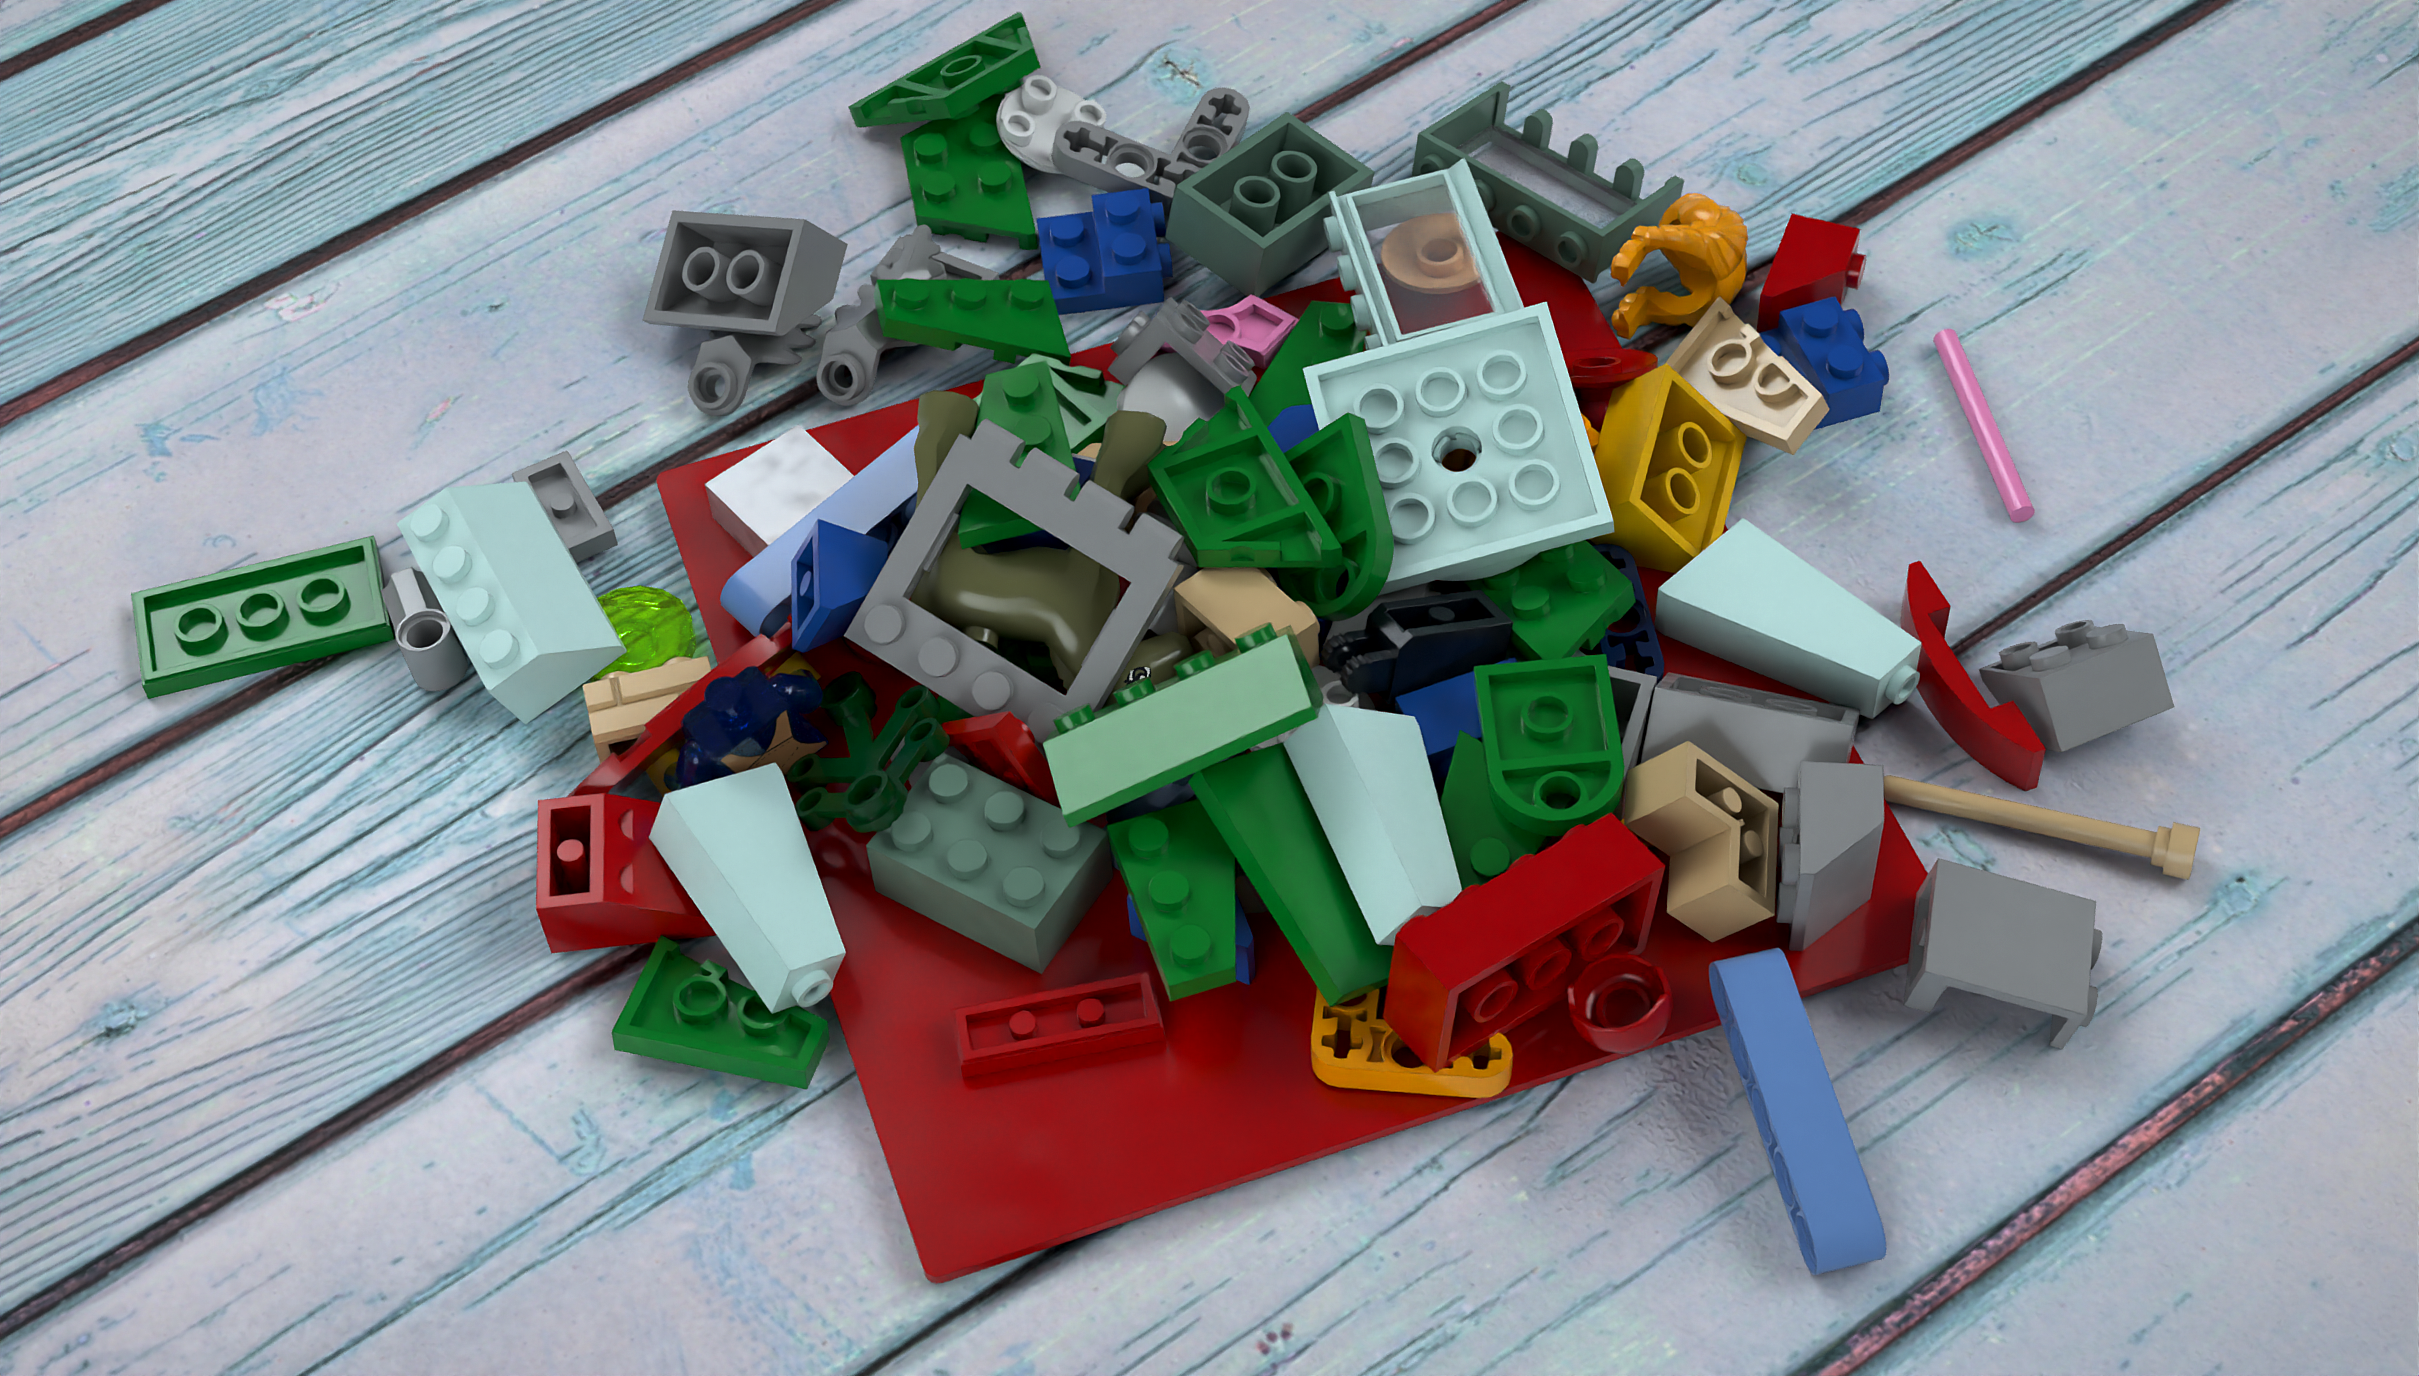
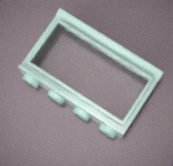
(1419, 256)

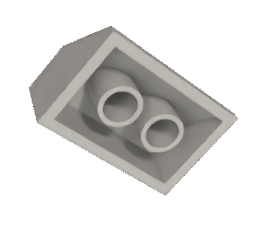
(743, 273)
(1748, 729)

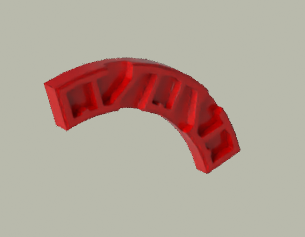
(665, 728)

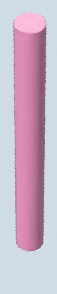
(1983, 426)

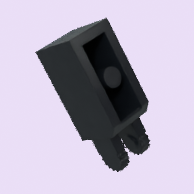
(1419, 643)

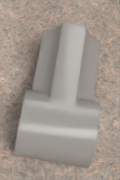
(424, 631)

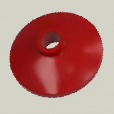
(1604, 369)

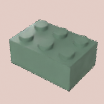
(1263, 204)
(991, 862)

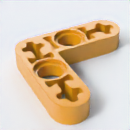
(1371, 1059)

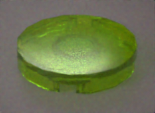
(651, 627)

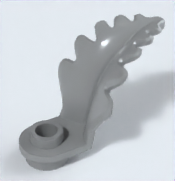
(858, 333)
(734, 358)

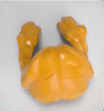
(1705, 248)

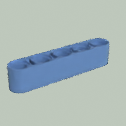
(873, 503)
(1797, 1112)

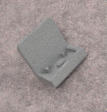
(1185, 332)

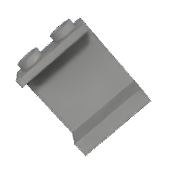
(2004, 944)

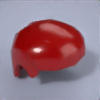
(1620, 1003)

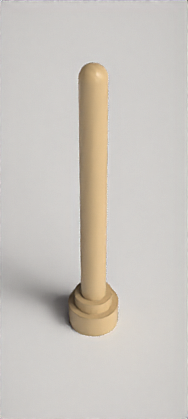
(2167, 848)

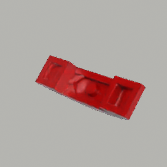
(1992, 736)

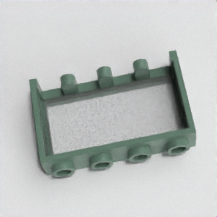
(1538, 193)

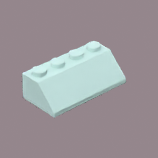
(511, 593)

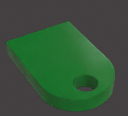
(1345, 487)
(1547, 733)

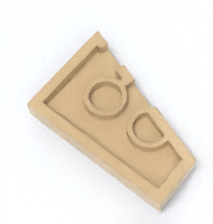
(1748, 380)

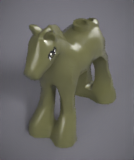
(1040, 591)

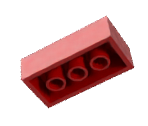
(1519, 940)

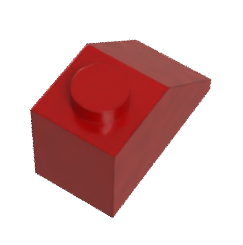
(1810, 265)

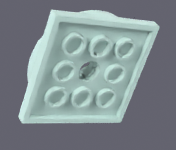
(1484, 390)

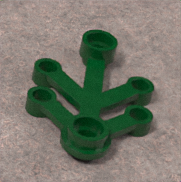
(874, 796)

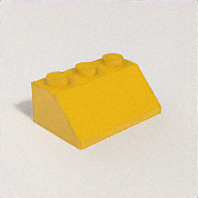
(1666, 469)

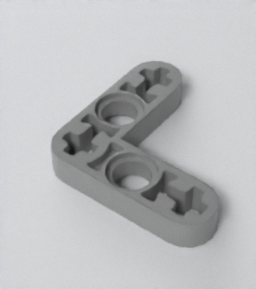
(1171, 169)

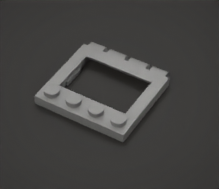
(1040, 493)

